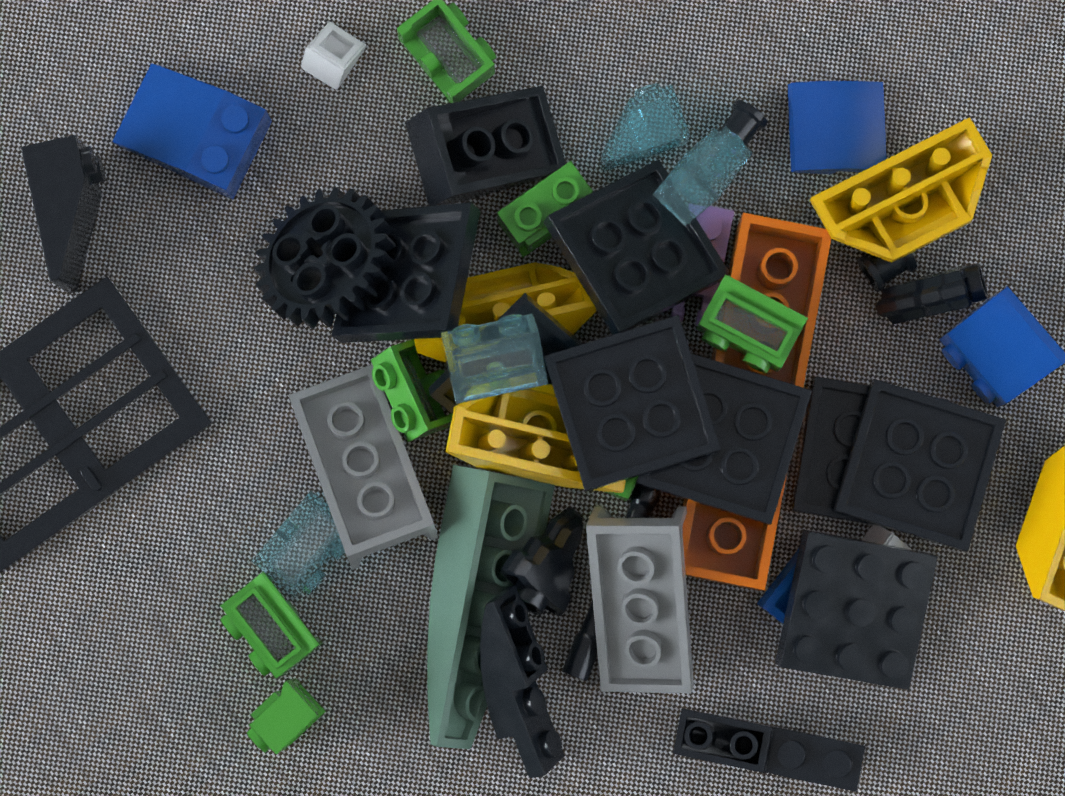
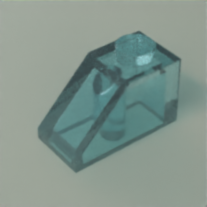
(646, 127)

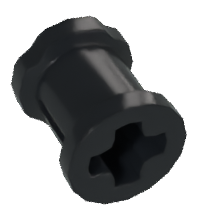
(745, 120)
(881, 271)

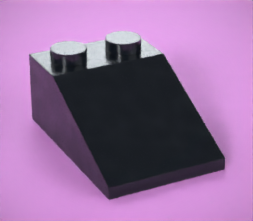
(484, 145)
(66, 202)

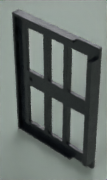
(60, 433)

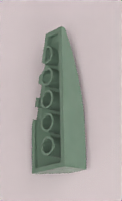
(480, 528)

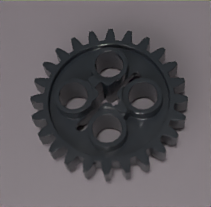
(324, 257)

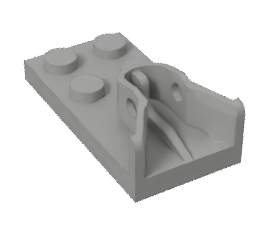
(361, 464)
(640, 602)

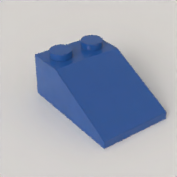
(193, 129)
(1002, 348)

